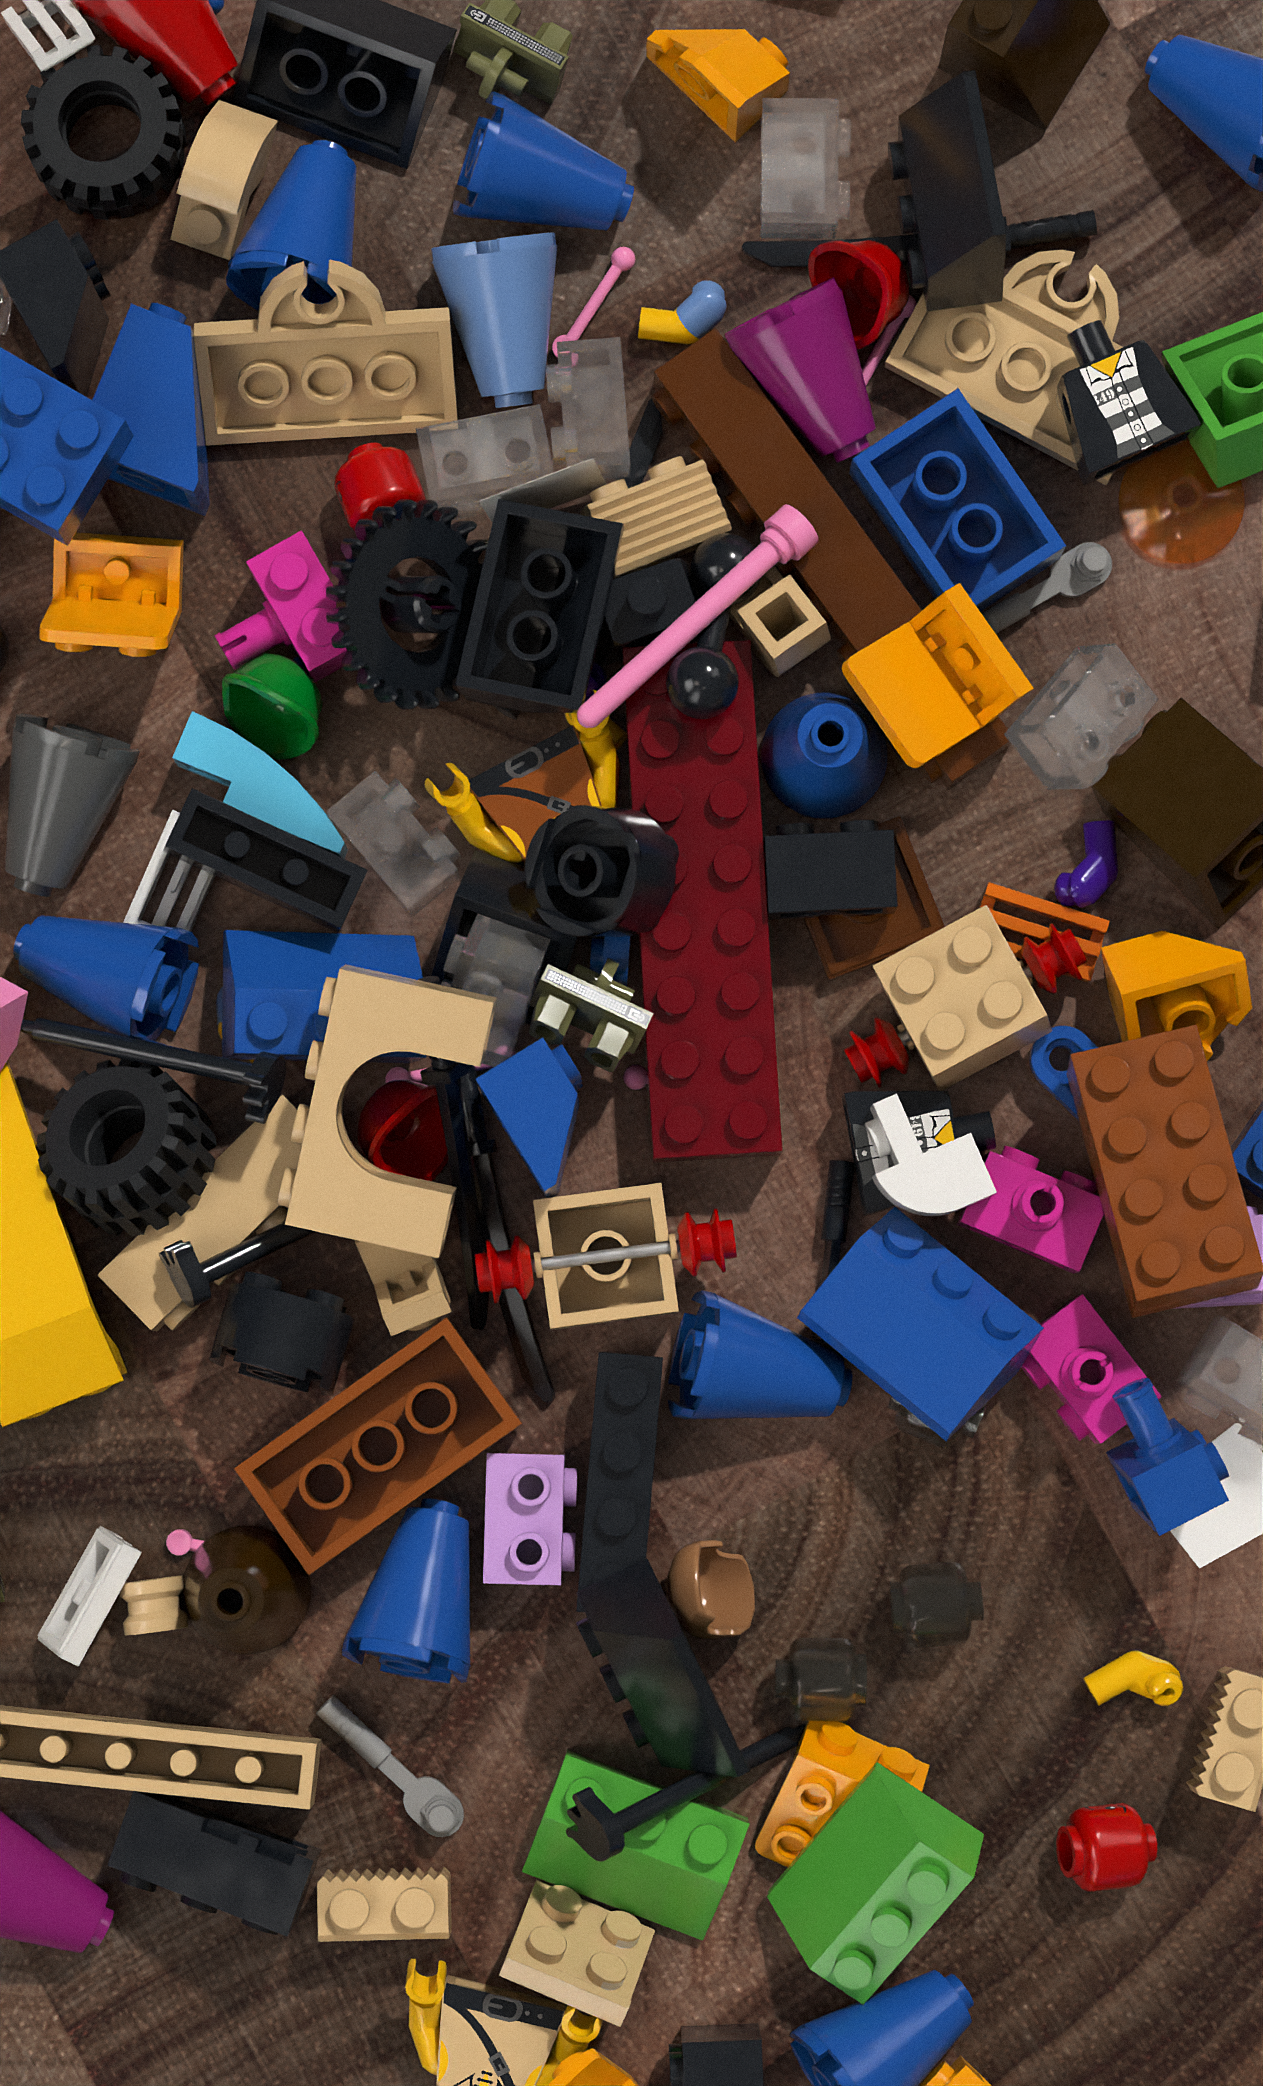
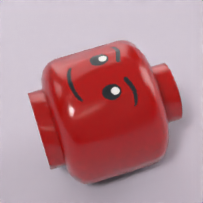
(373, 479)
(1106, 1847)

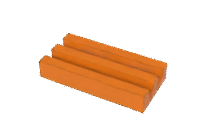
(1090, 948)

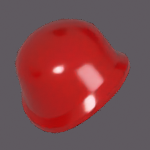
(870, 280)
(404, 1130)

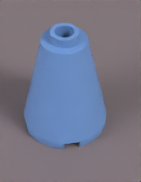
(502, 310)

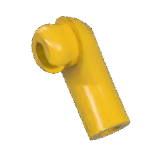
(1139, 1674)

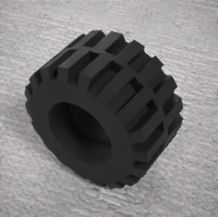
(95, 83)
(154, 1175)

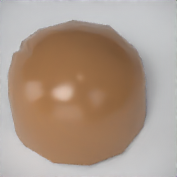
(710, 1591)

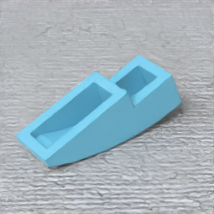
(255, 782)

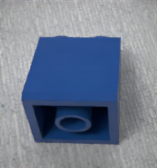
(157, 391)

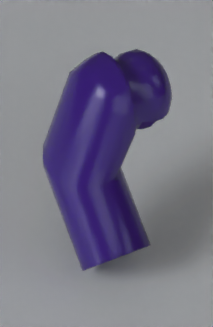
(1095, 872)

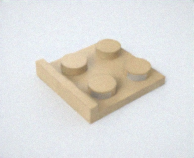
(578, 1952)

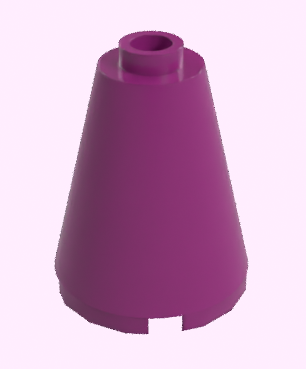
(810, 368)
(45, 1896)

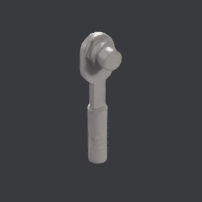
(1070, 576)
(424, 1797)

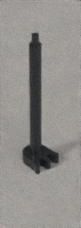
(263, 1077)
(193, 1278)
(602, 1831)

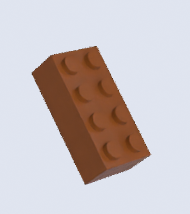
(1164, 1171)
(378, 1446)

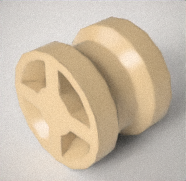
(153, 1605)

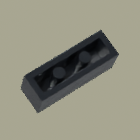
(265, 860)

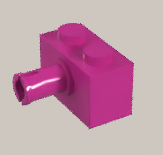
(292, 613)
(1036, 1211)
(1083, 1368)

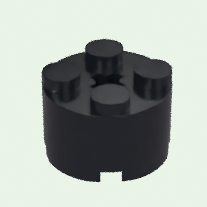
(601, 871)
(283, 1335)

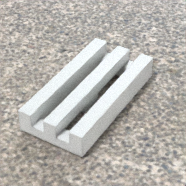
(40, 14)
(173, 890)
(88, 1595)

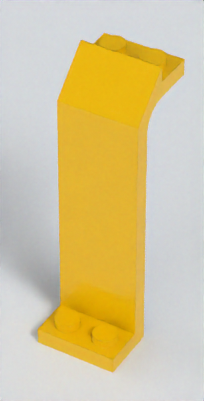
(48, 1324)

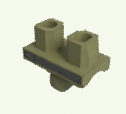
(508, 54)
(593, 1005)

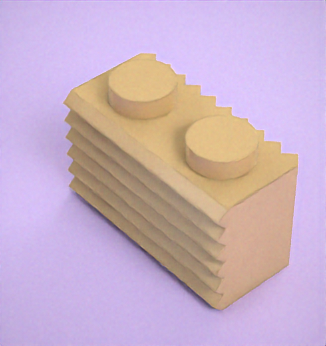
(661, 515)
(1232, 1746)
(384, 1905)

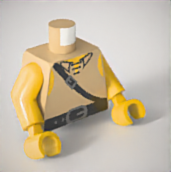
(490, 2033)

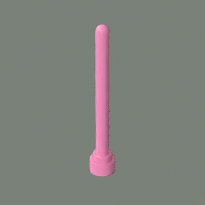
(785, 538)

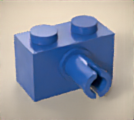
(1164, 1467)

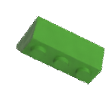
(1224, 387)
(669, 1866)
(874, 1881)

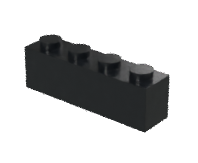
(620, 1465)

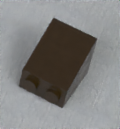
(1024, 50)
(1191, 808)

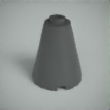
(59, 798)

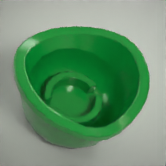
(273, 705)

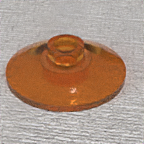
(1173, 531)

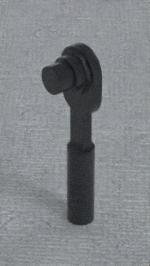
(835, 1216)

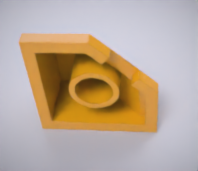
(722, 72)
(1175, 983)

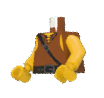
(513, 799)

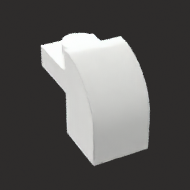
(928, 1181)

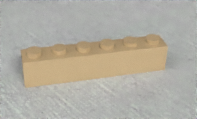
(158, 1757)

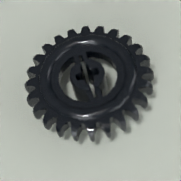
(437, 601)

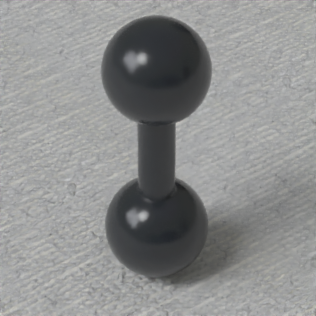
(703, 678)

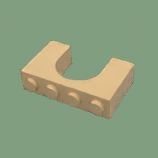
(333, 1183)

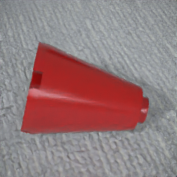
(175, 36)

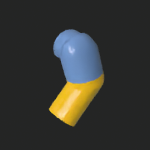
(689, 320)

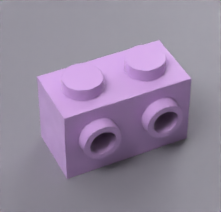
(526, 1519)

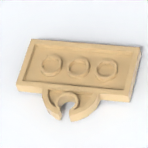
(1009, 351)
(325, 365)

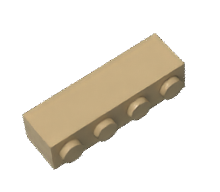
(231, 1209)

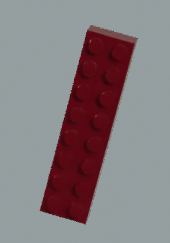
(711, 948)

